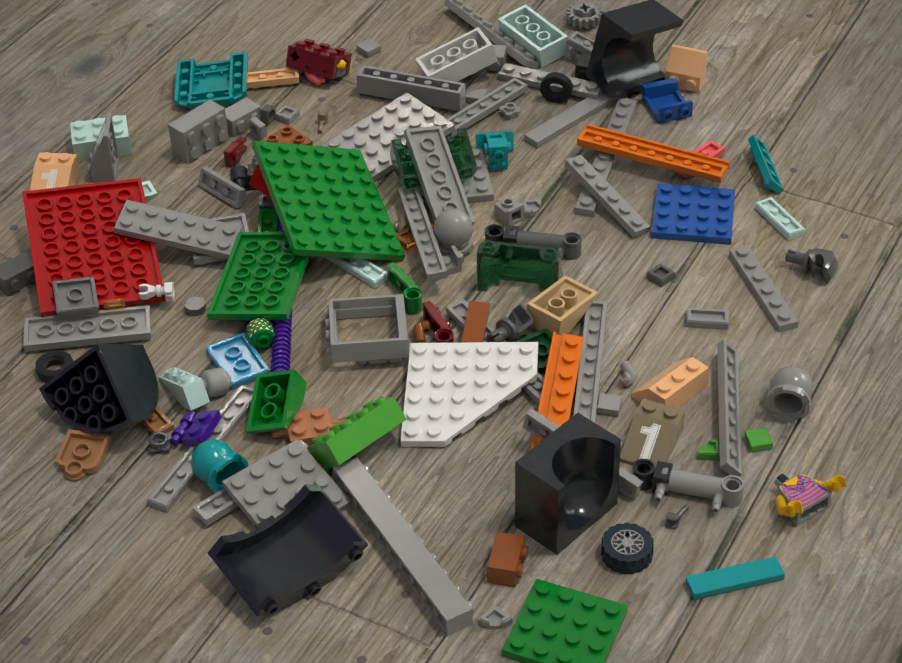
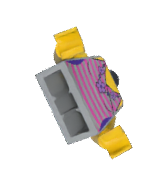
(805, 497)

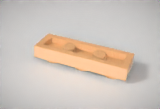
(273, 78)

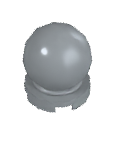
(454, 228)
(789, 394)

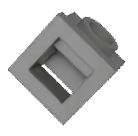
(505, 208)

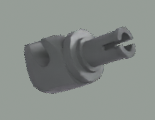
(815, 257)
(513, 327)

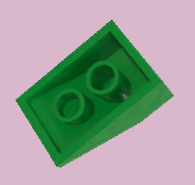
(275, 400)

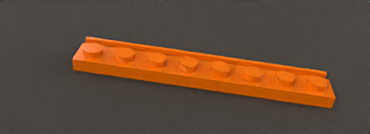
(653, 153)
(560, 379)

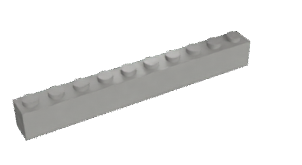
(404, 547)

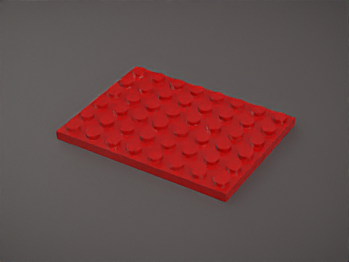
(76, 239)

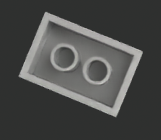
(198, 131)

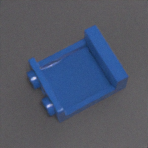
(666, 101)

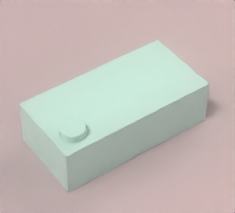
(534, 34)

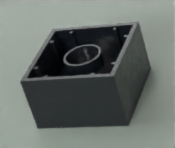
(567, 483)

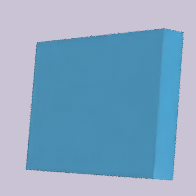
(237, 359)

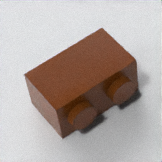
(506, 559)

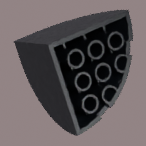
(105, 389)

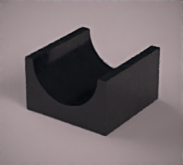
(624, 47)

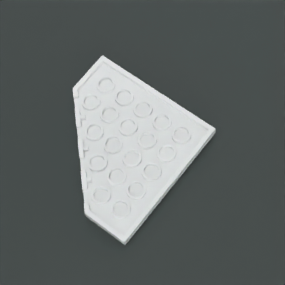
(460, 383)

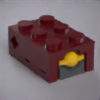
(318, 59)

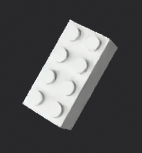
(458, 57)

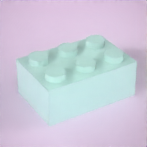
(86, 132)

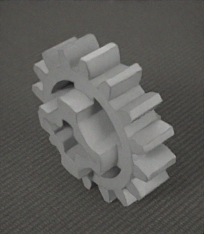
(583, 14)

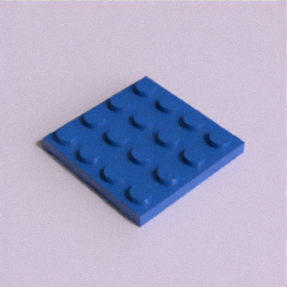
(693, 214)

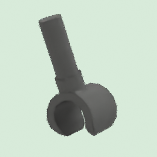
(674, 519)

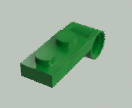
(407, 287)

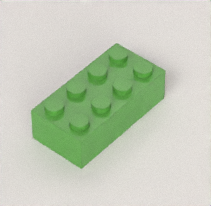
(356, 432)

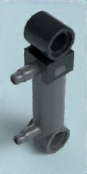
(568, 244)

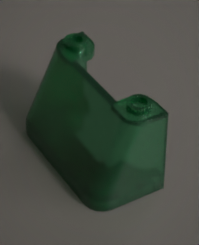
(460, 150)
(517, 263)

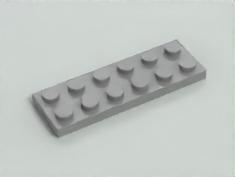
(436, 170)
(177, 229)
(87, 329)

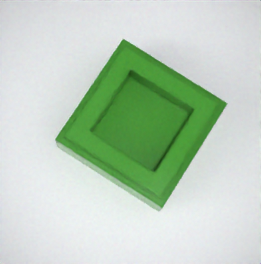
(758, 439)

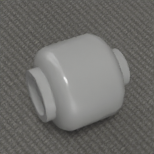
(216, 382)

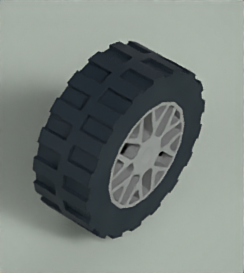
(627, 548)

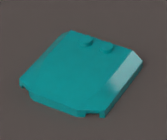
(215, 81)

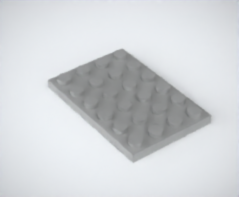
(376, 131)

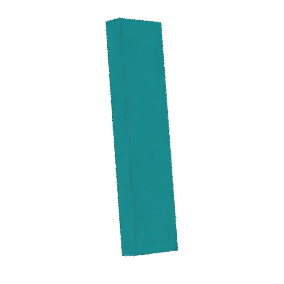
(734, 577)

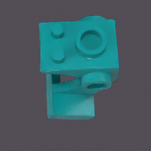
(496, 146)

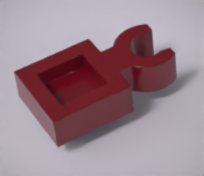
(234, 151)

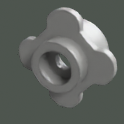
(510, 110)

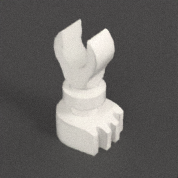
(151, 291)

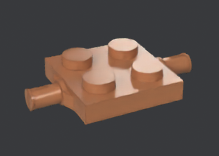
(308, 425)

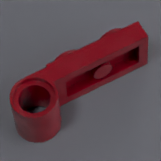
(438, 324)

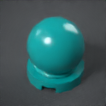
(215, 462)

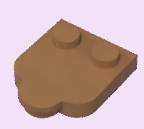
(82, 453)

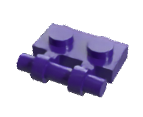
(195, 429)

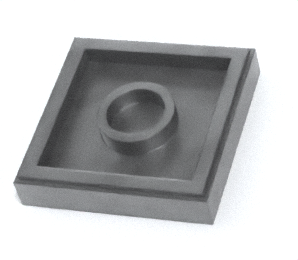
(75, 296)

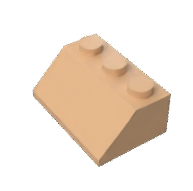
(675, 383)

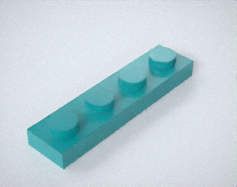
(765, 163)

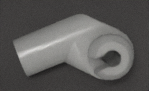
(629, 374)

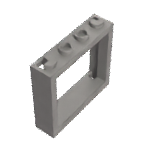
(366, 349)

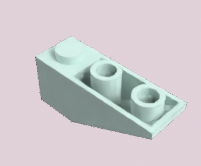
(185, 387)

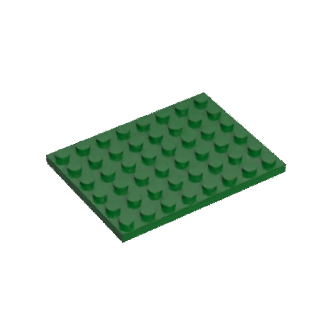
(327, 202)

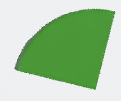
(709, 451)

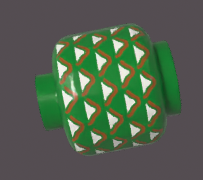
(260, 333)

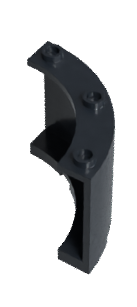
(289, 553)

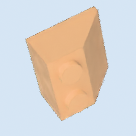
(688, 67)

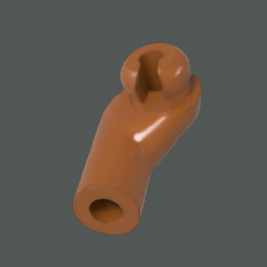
(419, 329)

